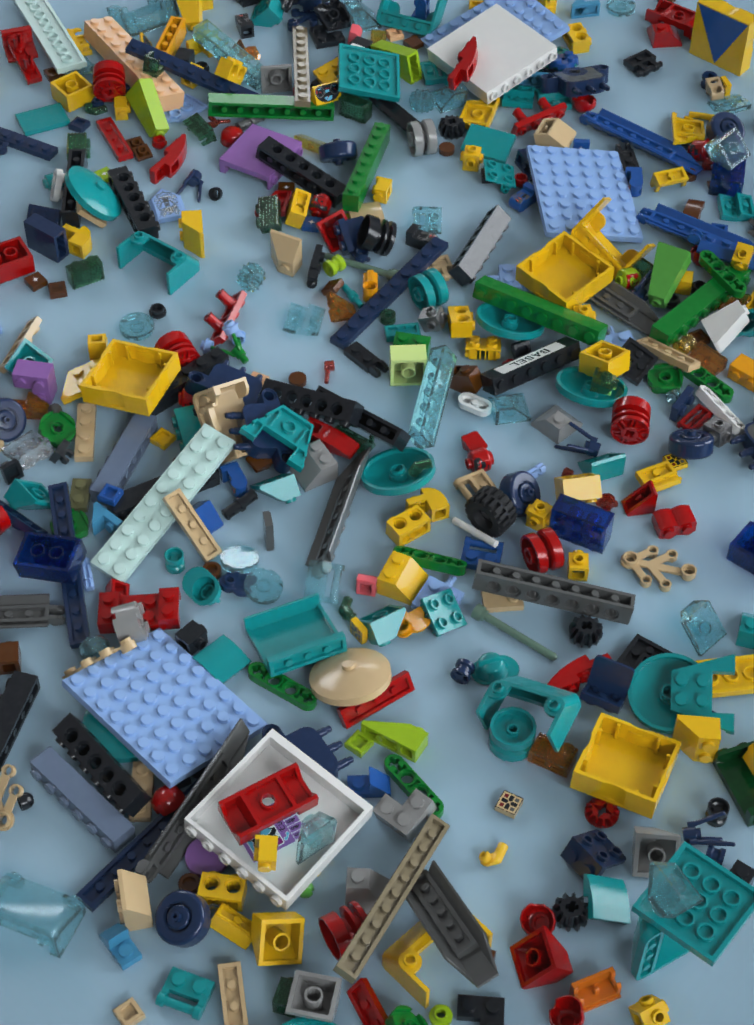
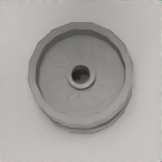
(422, 137)

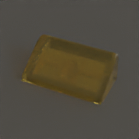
(309, 143)

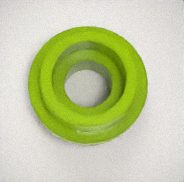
(435, 1020)

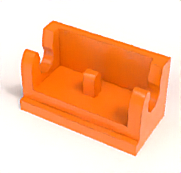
(596, 989)

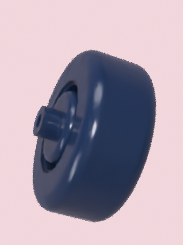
(723, 122)
(338, 152)
(12, 419)
(691, 444)
(521, 490)
(182, 918)

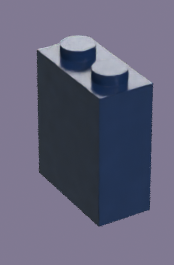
(46, 237)

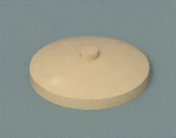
(350, 677)

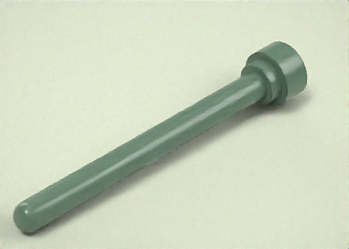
(386, 273)
(480, 613)

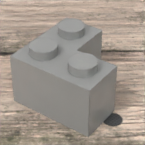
(405, 818)

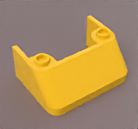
(589, 234)
(403, 960)

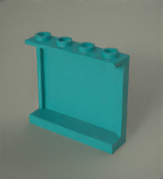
(294, 635)

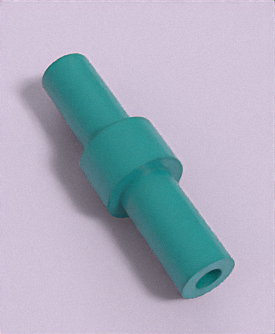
(352, 296)

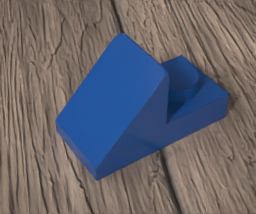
(370, 785)

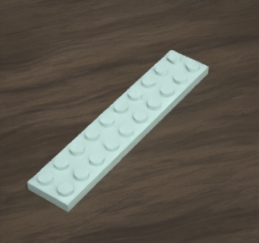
(51, 35)
(151, 516)

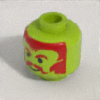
(628, 278)

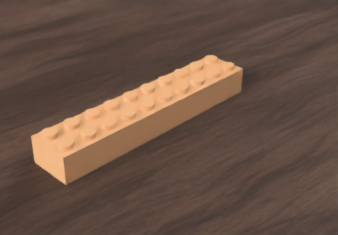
(111, 41)

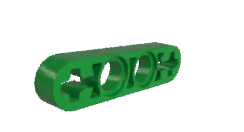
(709, 260)
(721, 389)
(435, 561)
(279, 689)
(408, 788)

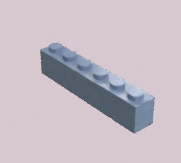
(125, 454)
(82, 800)

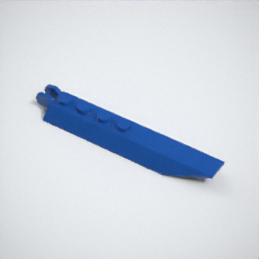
(641, 139)
(682, 224)
(721, 248)

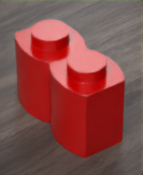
(674, 521)

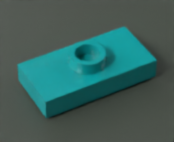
(390, 330)

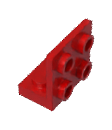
(26, 32)

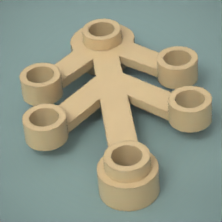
(656, 566)
(126, 646)
(10, 803)

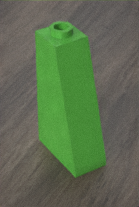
(667, 273)

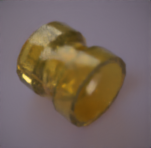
(687, 344)

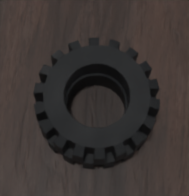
(490, 511)

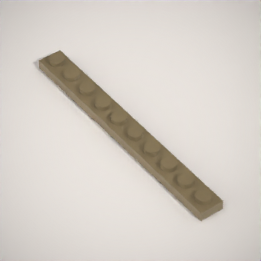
(301, 67)
(391, 899)

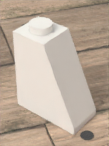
(726, 324)

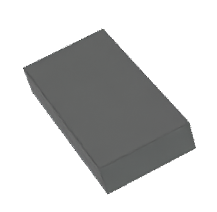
(268, 530)

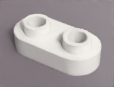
(56, 192)
(474, 404)

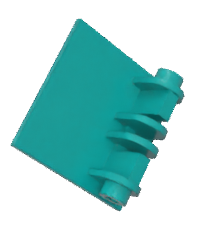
(500, 174)
(443, 612)

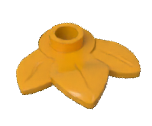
(413, 623)

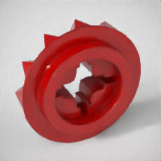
(605, 820)

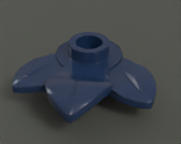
(233, 583)

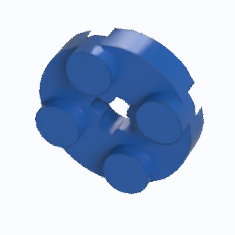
(564, 61)

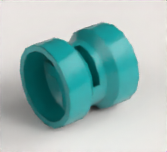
(174, 560)

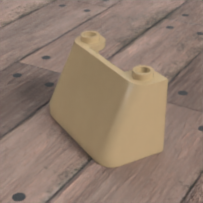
(218, 400)

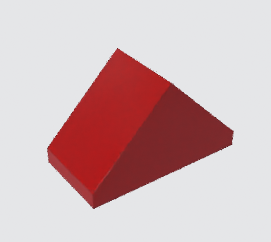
(641, 500)

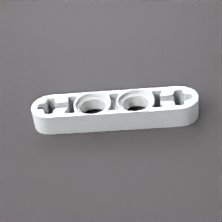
(719, 409)

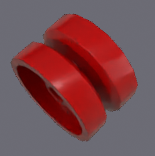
(542, 550)

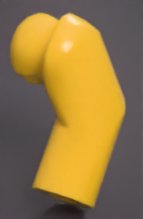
(489, 859)

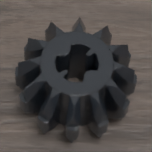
(451, 127)
(585, 631)
(567, 904)

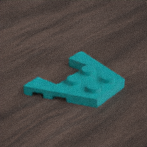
(287, 428)
(693, 690)

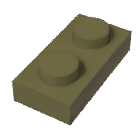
(80, 494)

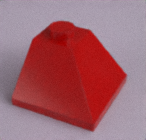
(663, 35)
(325, 227)
(540, 959)

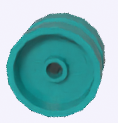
(428, 289)
(512, 734)

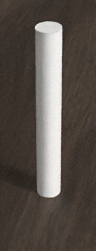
(475, 532)

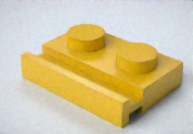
(661, 474)

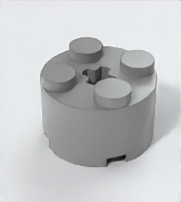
(130, 622)

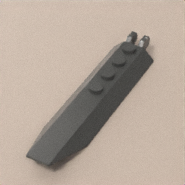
(626, 307)
(337, 511)
(29, 611)
(173, 840)
(452, 926)

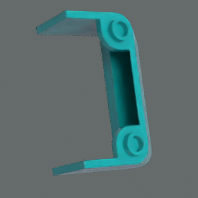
(389, 17)
(183, 264)
(557, 703)
(652, 950)

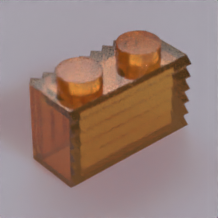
(545, 757)

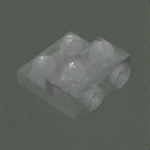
(28, 449)

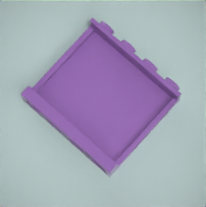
(243, 158)

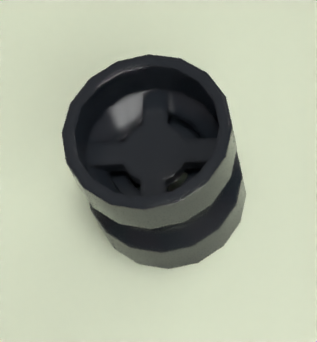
(714, 806)

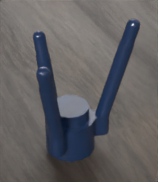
(193, 179)
(639, 289)
(590, 447)
(693, 835)

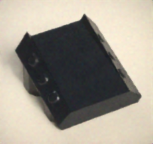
(333, 16)

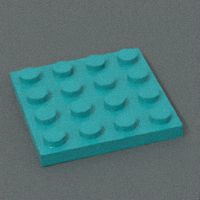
(368, 72)
(715, 921)

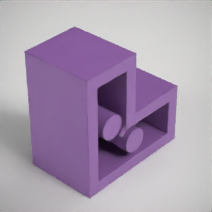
(36, 376)

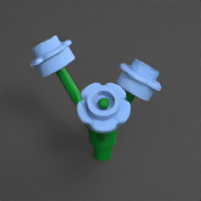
(237, 338)

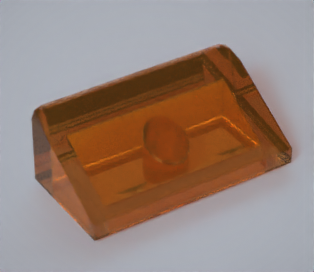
(709, 358)

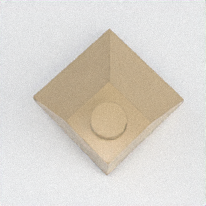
(286, 252)

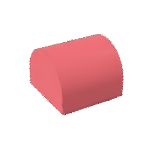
(355, 31)
(366, 585)

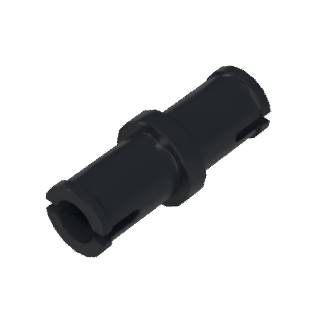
(239, 504)

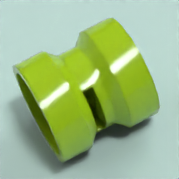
(334, 265)

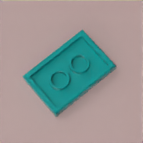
(42, 119)
(495, 144)

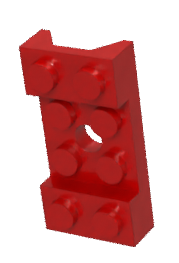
(672, 14)
(160, 609)
(248, 815)

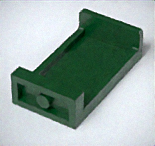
(737, 779)

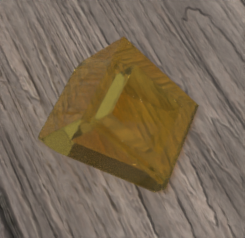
(377, 35)

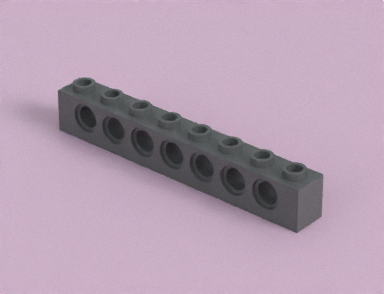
(554, 591)

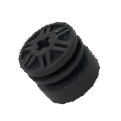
(376, 235)

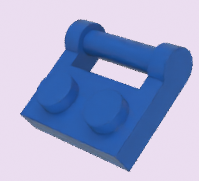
(472, 556)

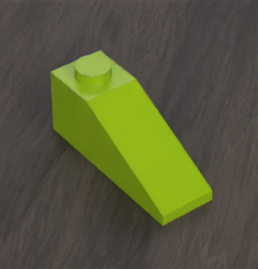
(398, 737)

